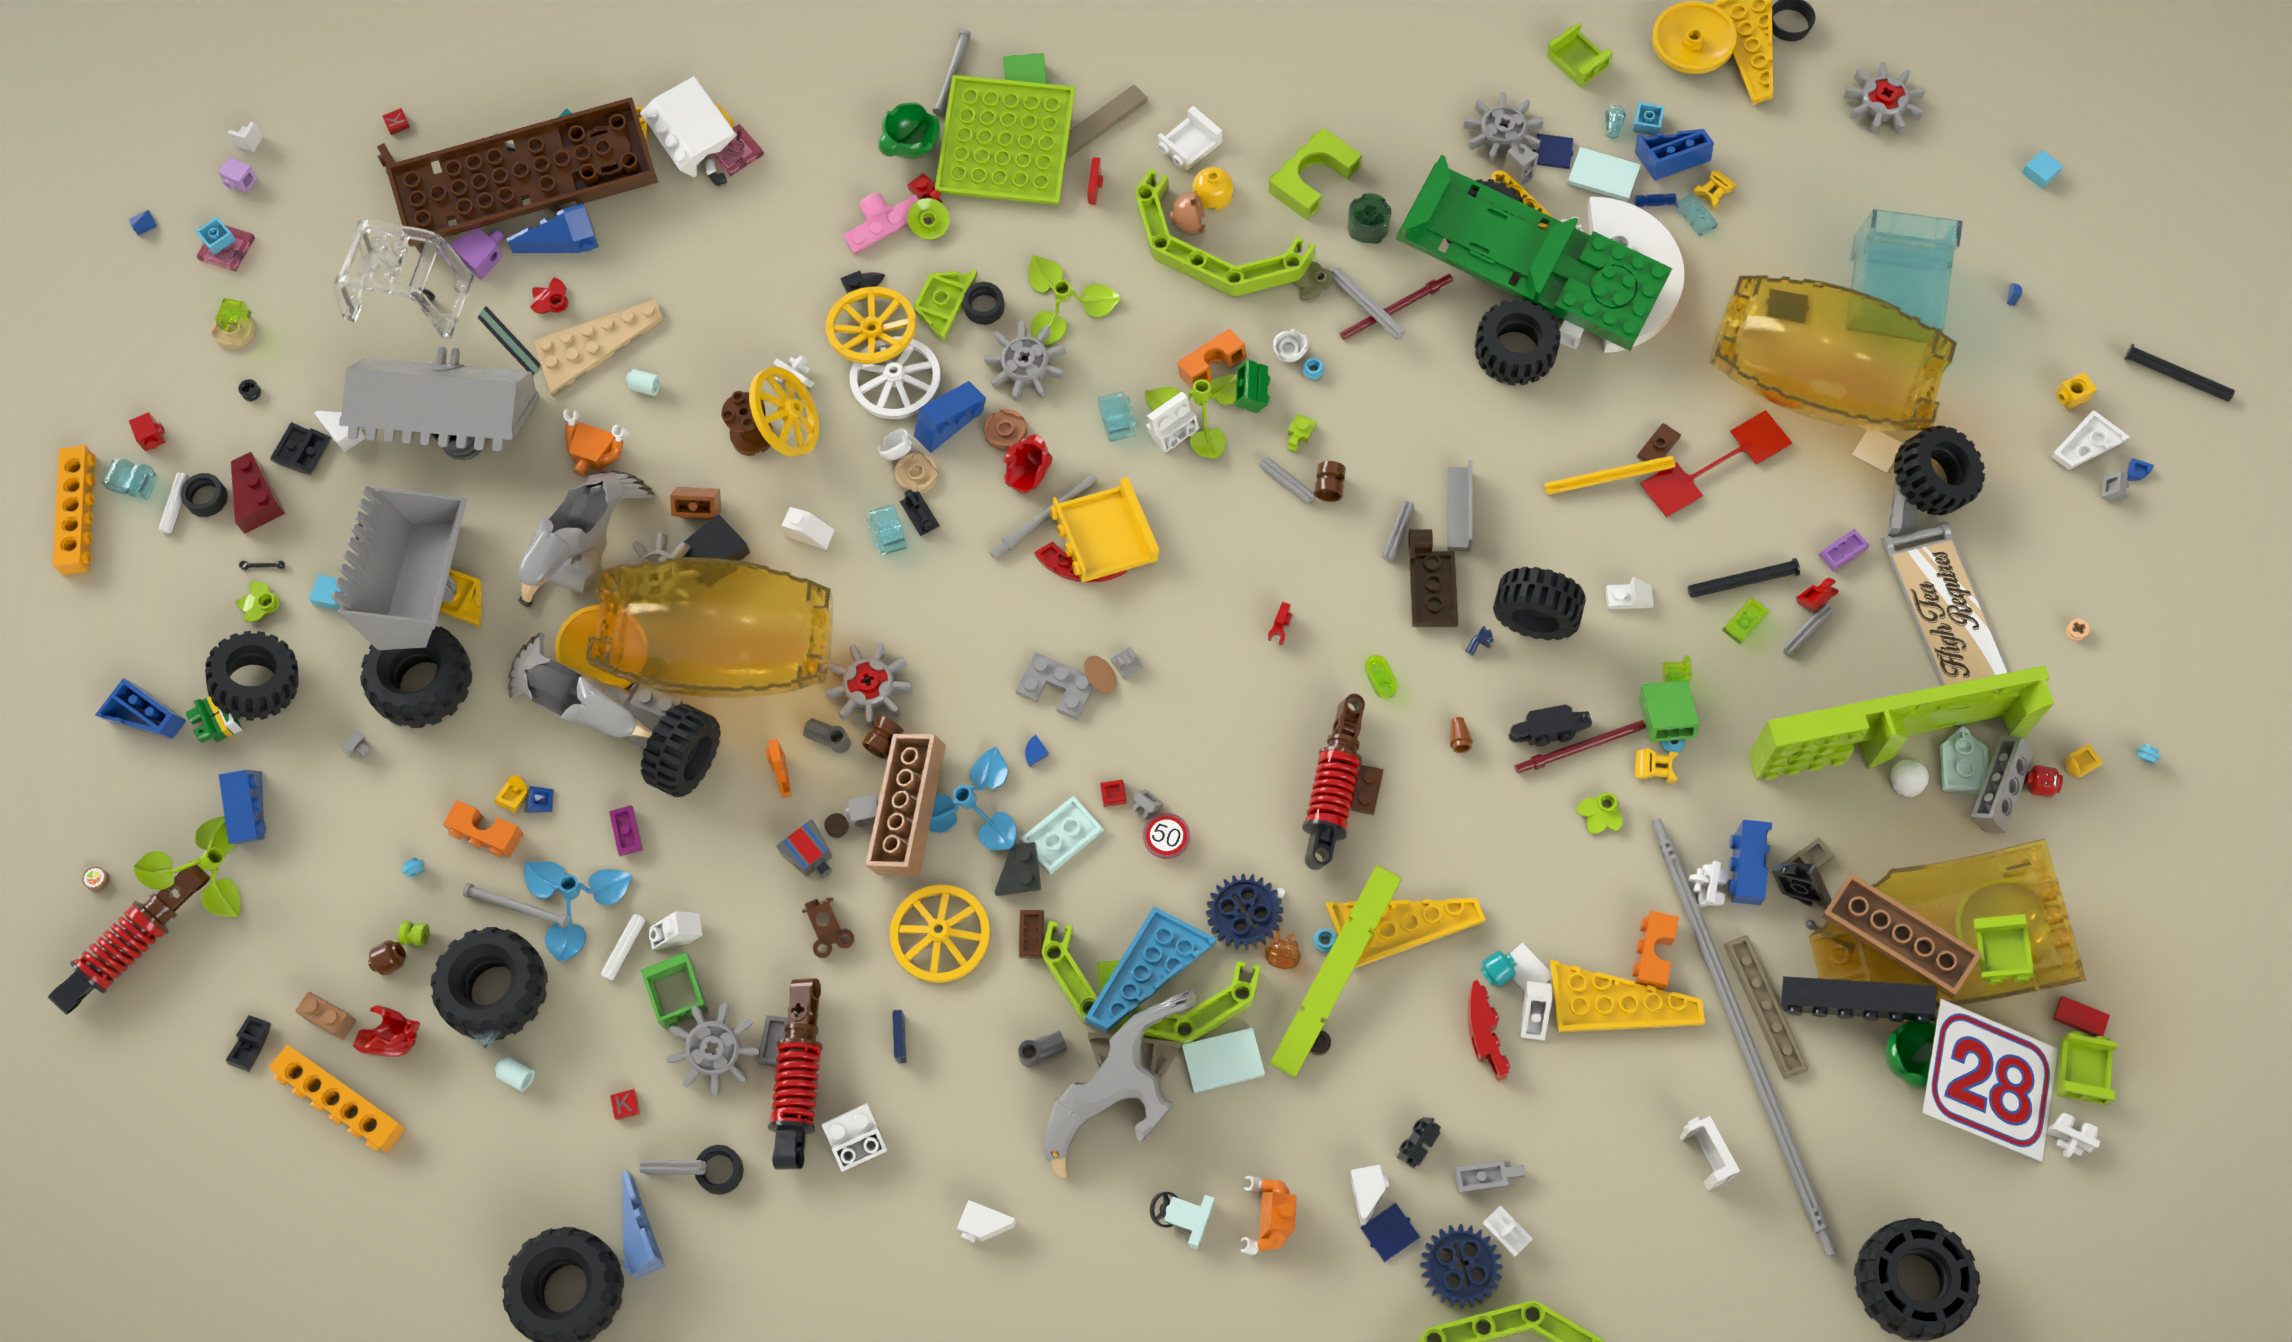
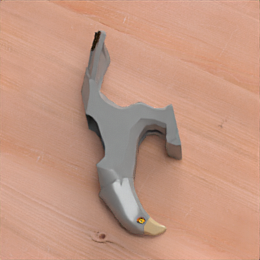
(573, 539)
(572, 693)
(1118, 1078)

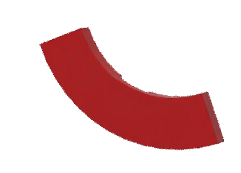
(1059, 563)

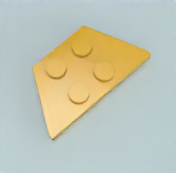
(467, 600)

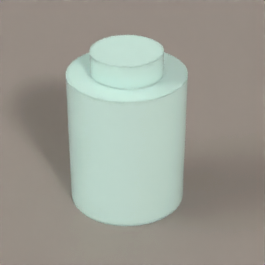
(643, 382)
(514, 1073)

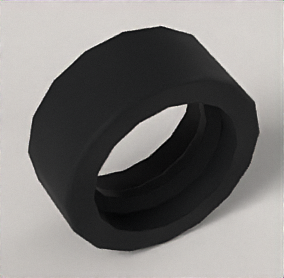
(980, 289)
(195, 483)
(737, 1174)

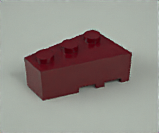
(252, 494)

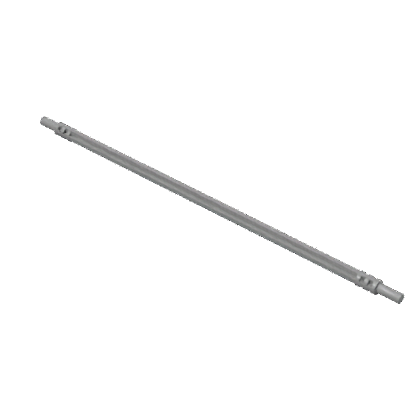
(1744, 1039)

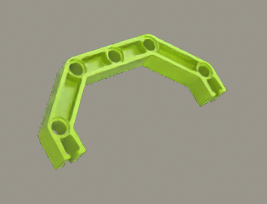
(1213, 271)
(1200, 1019)
(1512, 1321)

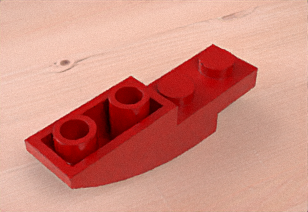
(1481, 1021)

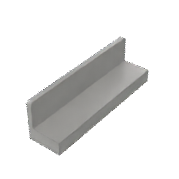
(1459, 508)
(1901, 514)

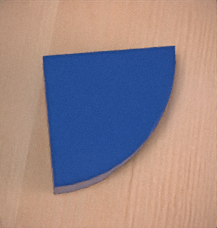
(2015, 293)
(2138, 469)
(1035, 751)

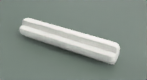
(173, 504)
(623, 947)

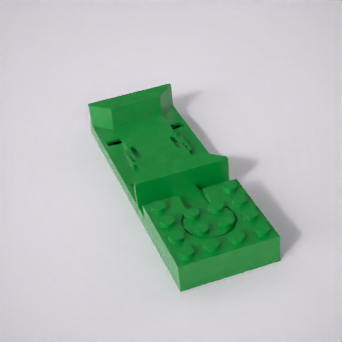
(1561, 268)

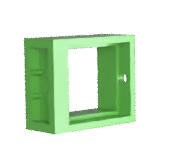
(666, 969)

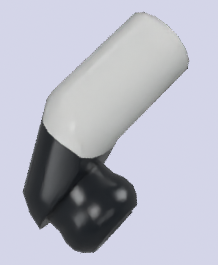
(710, 168)

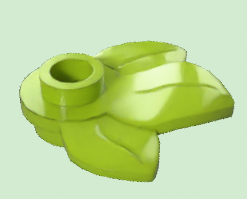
(255, 603)
(1598, 815)

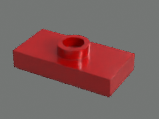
(1095, 181)

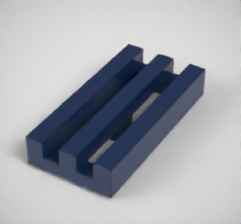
(899, 1036)

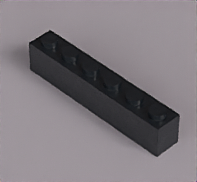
(1859, 999)

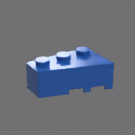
(138, 709)
(243, 805)
(1749, 862)

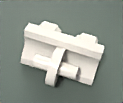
(797, 366)
(1706, 884)
(2071, 1139)
(1507, 1231)

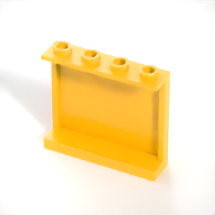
(1105, 532)

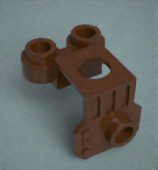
(826, 934)

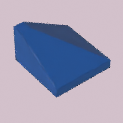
(142, 222)
(539, 800)

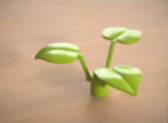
(1048, 274)
(1208, 442)
(220, 897)

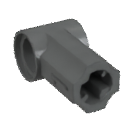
(826, 734)
(1043, 1046)

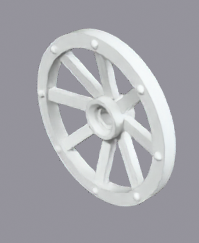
(896, 380)

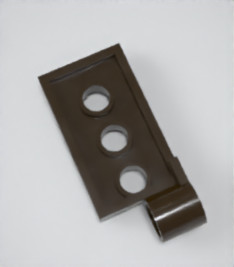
(1420, 550)

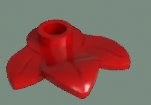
(548, 297)

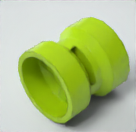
(413, 933)

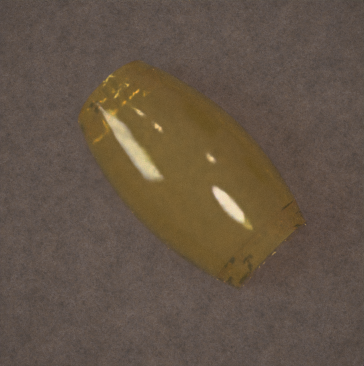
(1832, 353)
(712, 628)

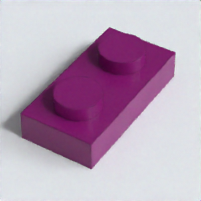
(626, 830)

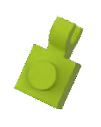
(1300, 429)

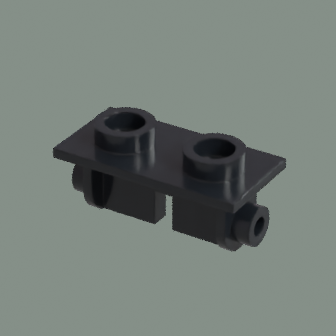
(919, 512)
(1424, 1132)

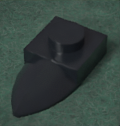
(858, 280)

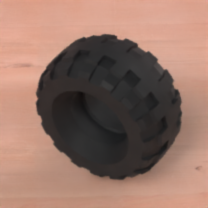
(386, 668)
(471, 957)
(538, 1261)
(1889, 1303)

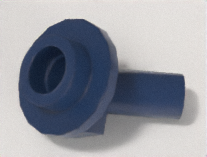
(1484, 637)

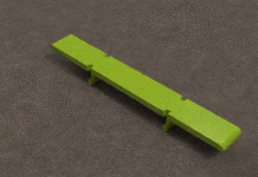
(1335, 971)

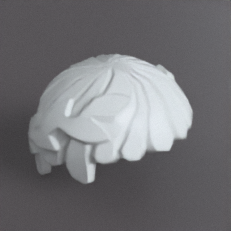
(1290, 345)
(895, 445)
(1909, 777)

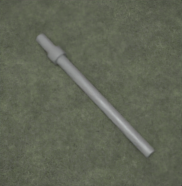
(1010, 541)

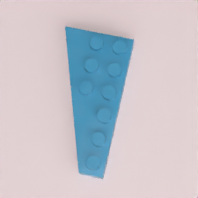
(1152, 960)

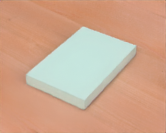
(1603, 174)
(1063, 834)
(1223, 1060)

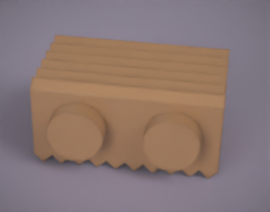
(325, 1015)

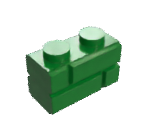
(1252, 386)

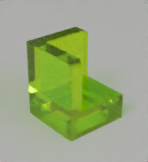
(230, 312)
(1677, 670)

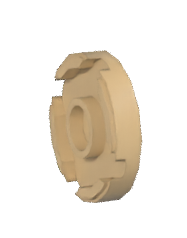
(236, 335)
(916, 472)

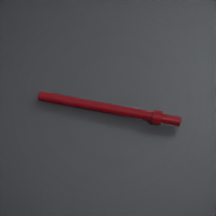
(1430, 288)
(1539, 761)

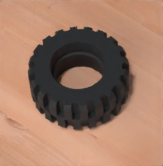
(1520, 318)
(1956, 458)
(1539, 603)
(251, 700)
(680, 750)

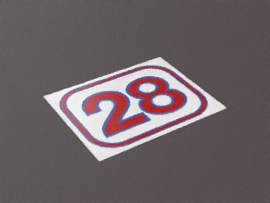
(1990, 1080)

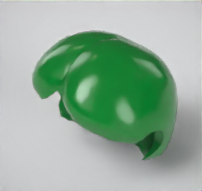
(908, 131)
(1910, 1052)

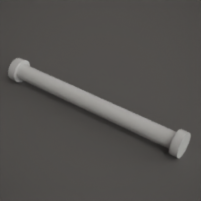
(939, 109)
(562, 921)

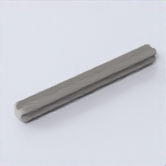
(1367, 303)

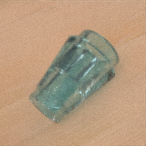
(1614, 120)

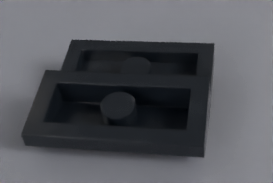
(300, 448)

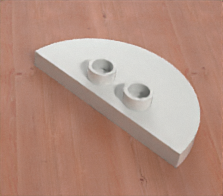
(1646, 235)

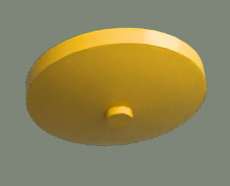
(1694, 37)
(572, 645)

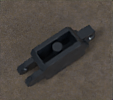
(1550, 725)

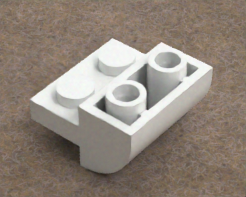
(1172, 422)
(854, 1137)

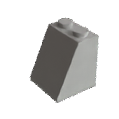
(648, 707)

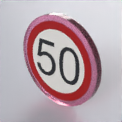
(1166, 835)

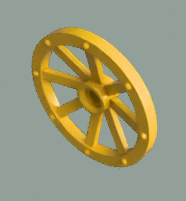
(871, 327)
(788, 409)
(939, 938)

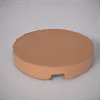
(1004, 429)

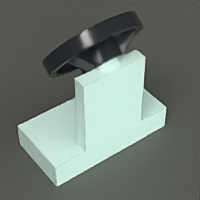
(1183, 1215)

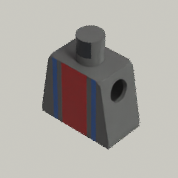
(807, 850)

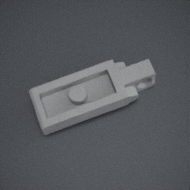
(1487, 1176)

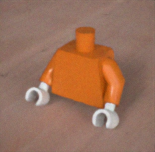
(590, 445)
(1276, 1215)

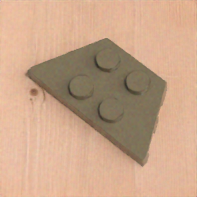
(1156, 1053)

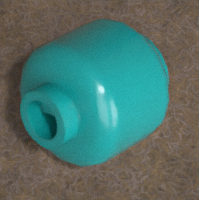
(1499, 968)

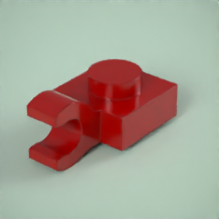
(924, 188)
(1816, 596)
(1282, 619)

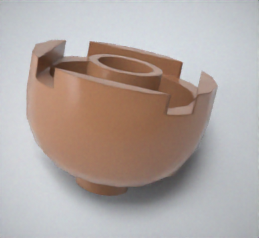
(1188, 213)

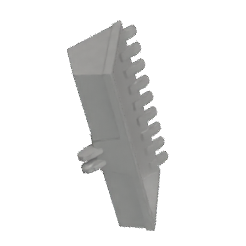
(436, 400)
(399, 566)

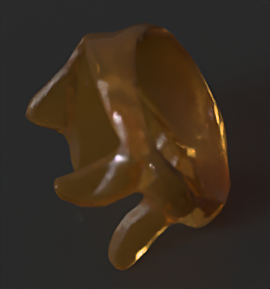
(1283, 953)

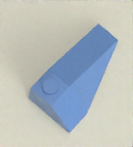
(638, 1238)

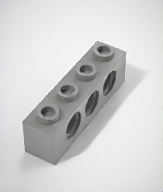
(2002, 784)

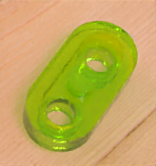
(1381, 678)

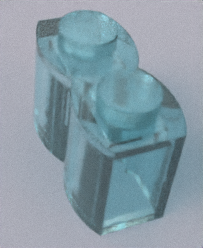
(1116, 416)
(130, 479)
(887, 529)

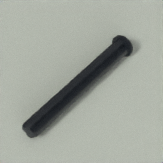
(2179, 373)
(1745, 578)

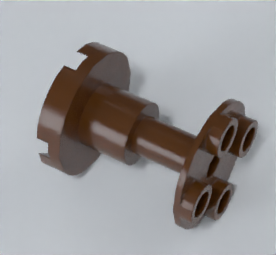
(743, 429)

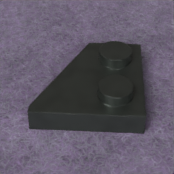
(1020, 871)

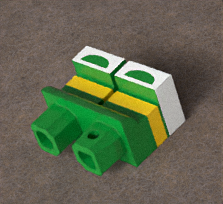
(216, 723)

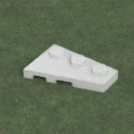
(2089, 440)

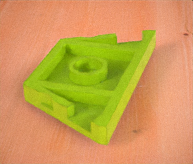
(942, 300)

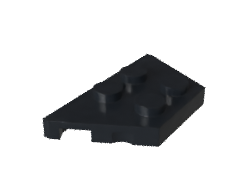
(1802, 883)

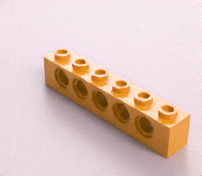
(74, 510)
(291, 1061)

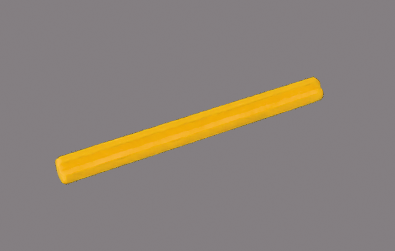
(1609, 475)

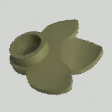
(1310, 281)

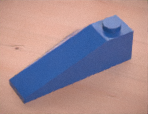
(566, 233)

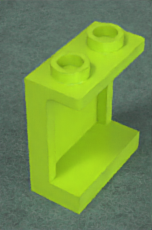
(1578, 55)
(2004, 949)
(2086, 1068)

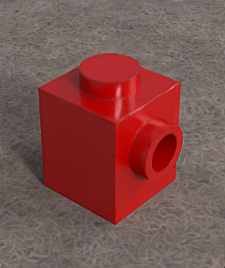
(147, 431)

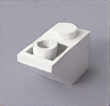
(675, 930)

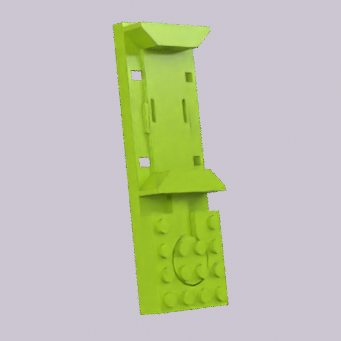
(1884, 723)

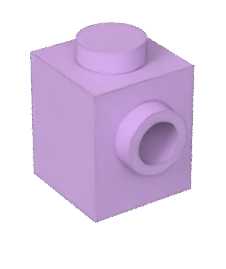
(237, 175)

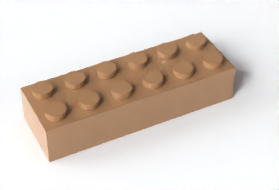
(906, 805)
(1901, 935)

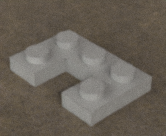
(1048, 671)

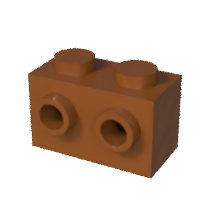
(695, 502)

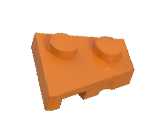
(778, 764)

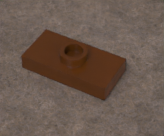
(1659, 443)
(1031, 933)

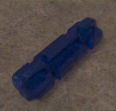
(1655, 200)

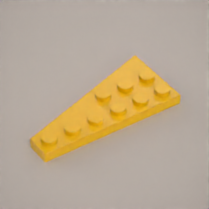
(1753, 44)
(1410, 924)
(1608, 1002)

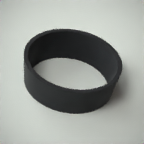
(1797, 5)

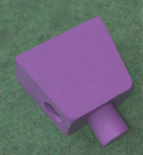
(479, 251)

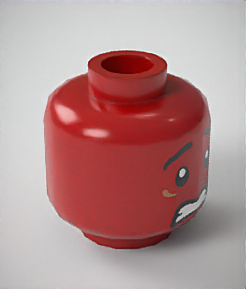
(2043, 781)

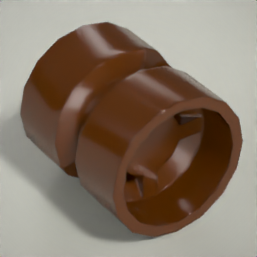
(1330, 481)
(880, 739)

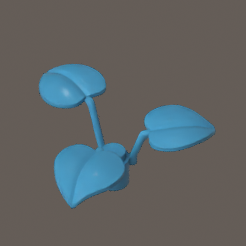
(988, 771)
(546, 877)

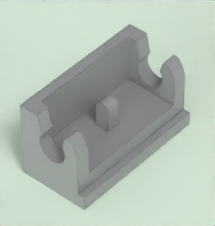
(1521, 166)

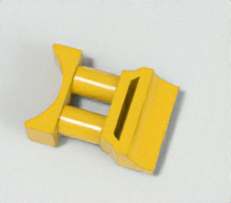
(1721, 182)
(1646, 761)

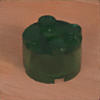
(1369, 218)

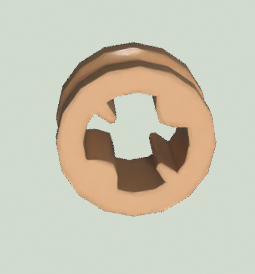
(2076, 636)

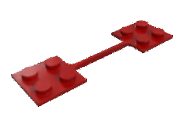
(1675, 489)

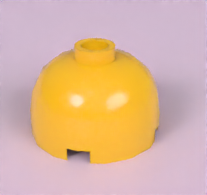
(1213, 187)

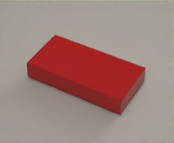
(2081, 1017)

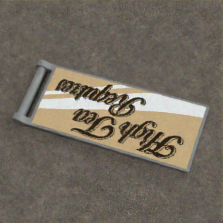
(1945, 606)

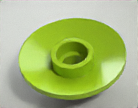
(932, 210)

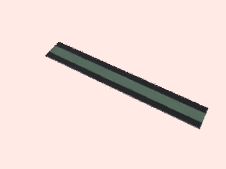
(509, 341)

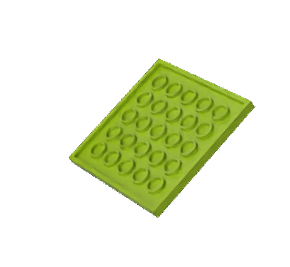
(1005, 140)

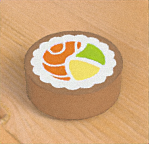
(95, 878)

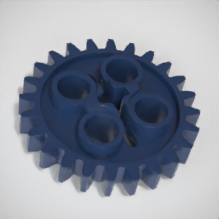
(1263, 901)
(1483, 1261)

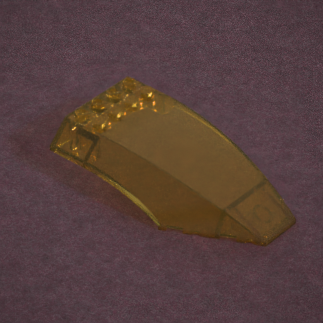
(1951, 897)

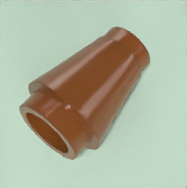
(1459, 736)

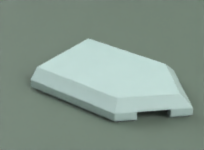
(1963, 763)

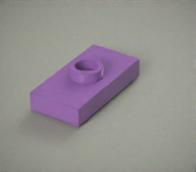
(1843, 550)

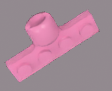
(880, 222)

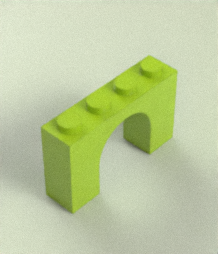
(1321, 149)

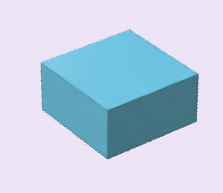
(1648, 118)
(2042, 169)
(215, 235)
(323, 591)

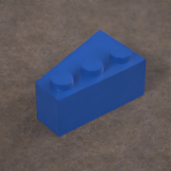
(1673, 153)
(948, 415)

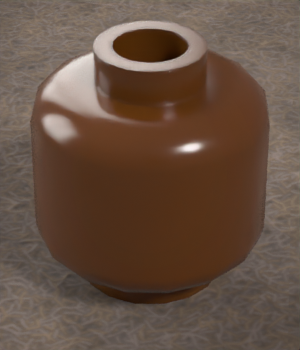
(386, 957)

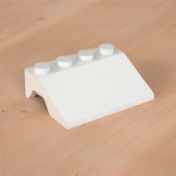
(688, 124)

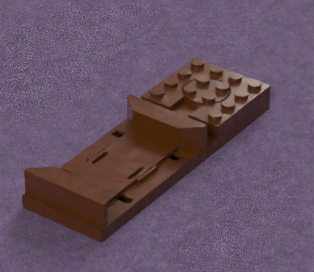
(554, 163)

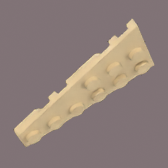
(587, 345)

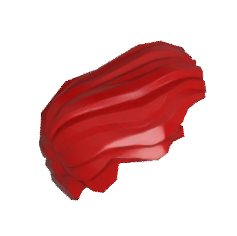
(1027, 463)
(391, 1038)

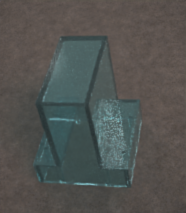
(1907, 262)

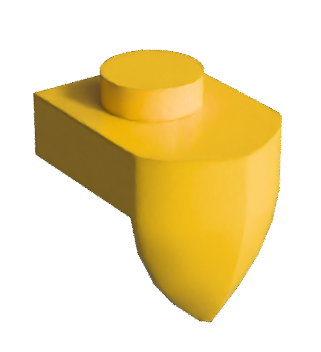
(2082, 761)
(512, 794)

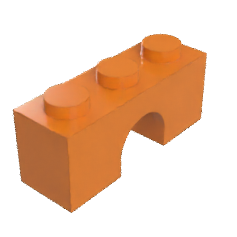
(1223, 348)
(499, 838)
(1657, 929)

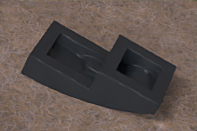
(249, 1044)

